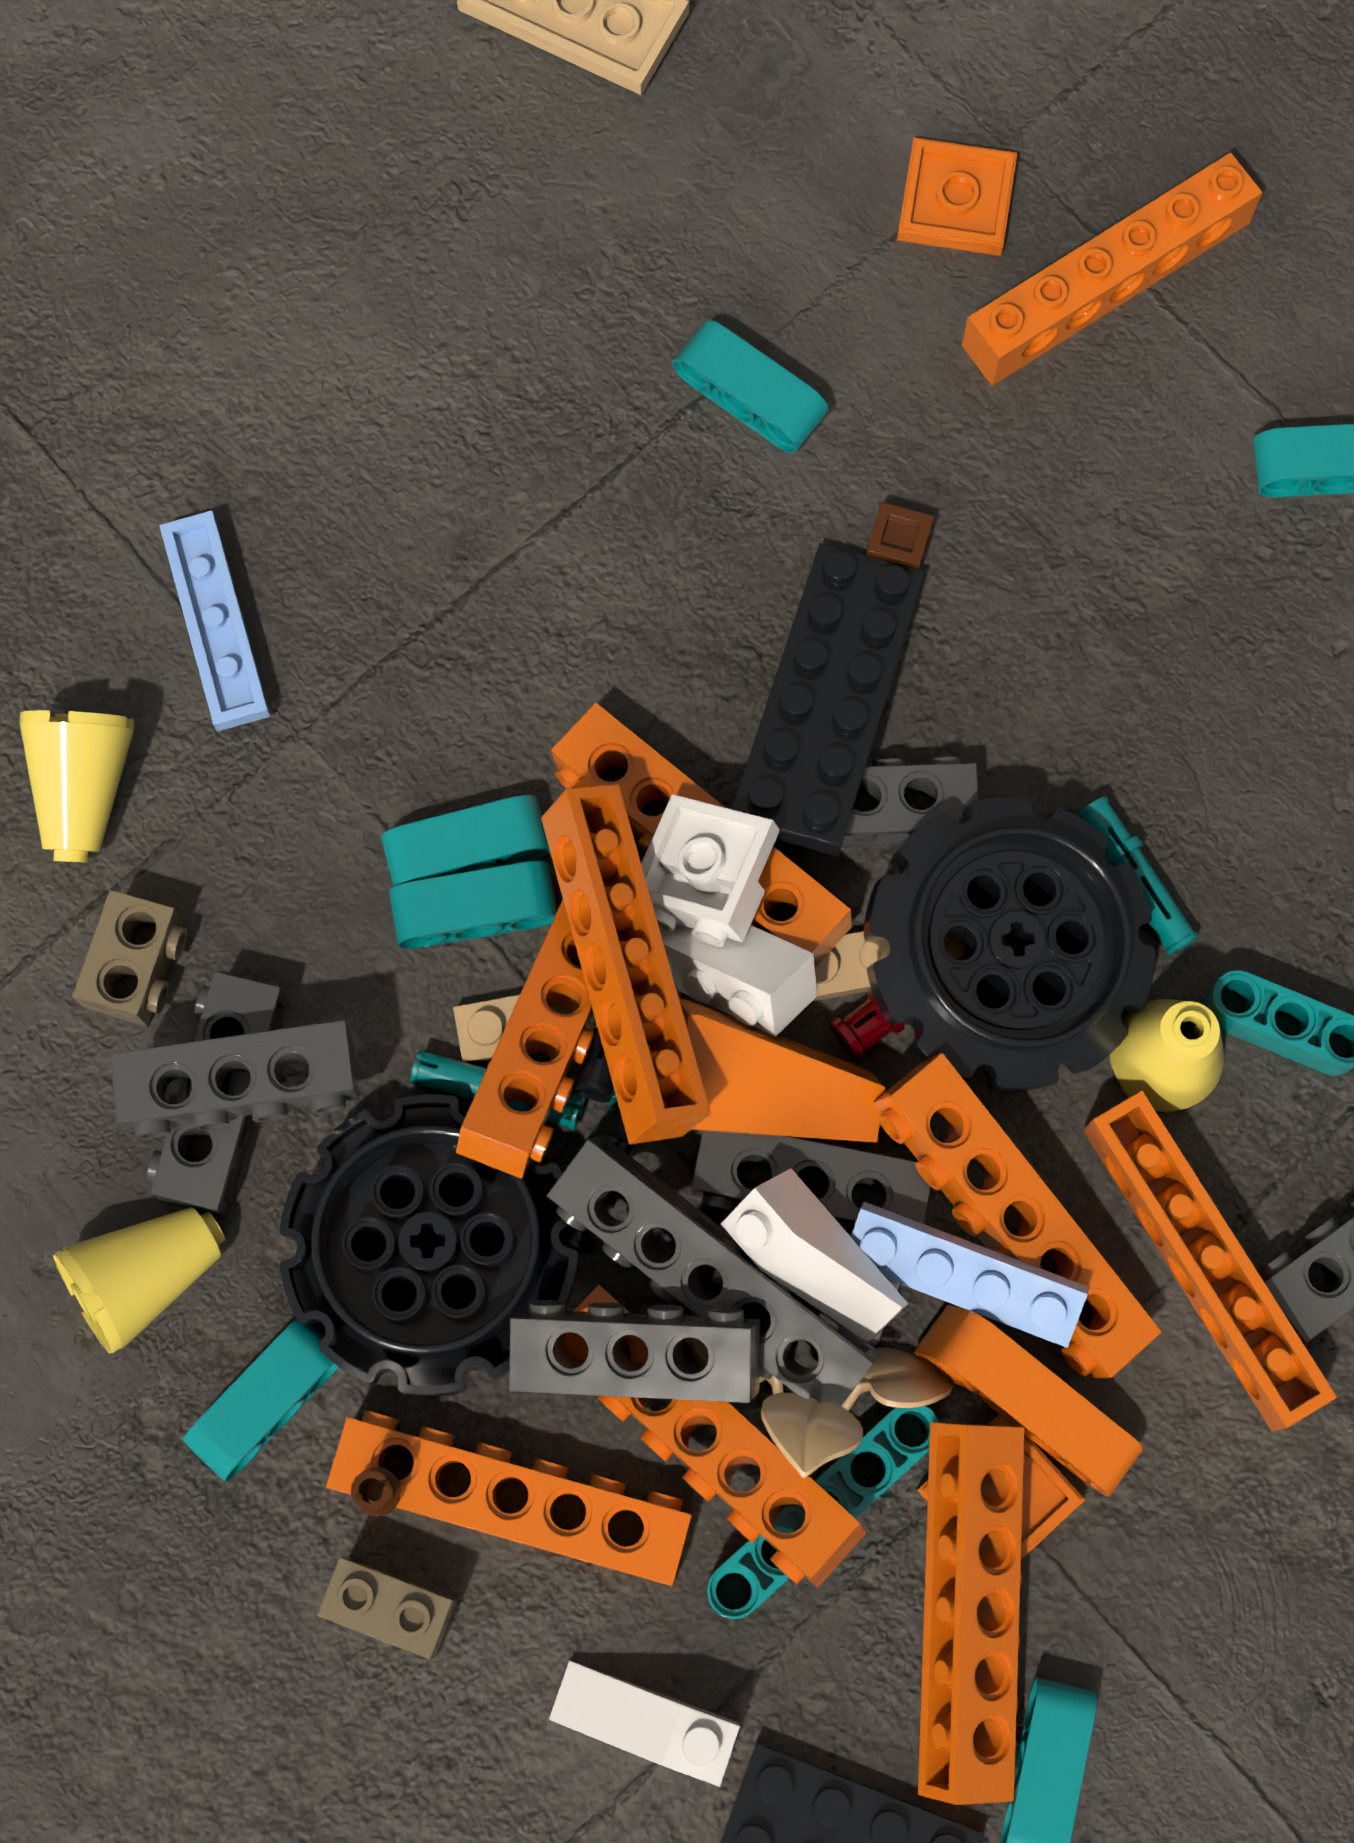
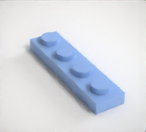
(214, 621)
(970, 1275)

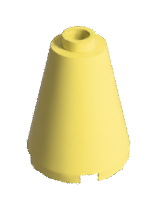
(74, 776)
(1170, 1054)
(138, 1271)

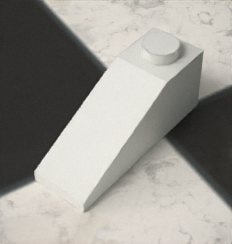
(812, 1255)
(645, 1723)

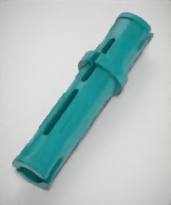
(1167, 918)
(464, 1080)

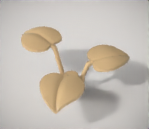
(818, 1432)

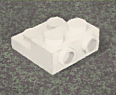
(707, 869)

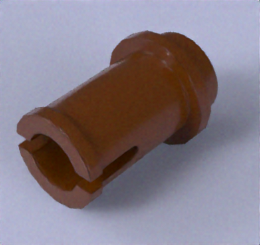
(389, 1498)

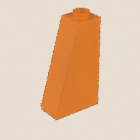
(778, 1084)

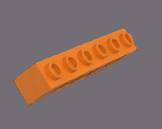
(1110, 269)
(604, 742)
(625, 964)
(492, 1129)
(1209, 1263)
(1119, 1322)
(828, 1528)
(652, 1557)
(971, 1613)

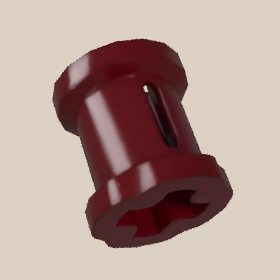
(862, 1028)

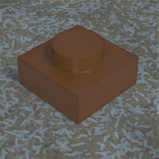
(900, 535)

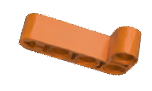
(1029, 1396)

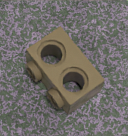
(114, 956)
(387, 1607)

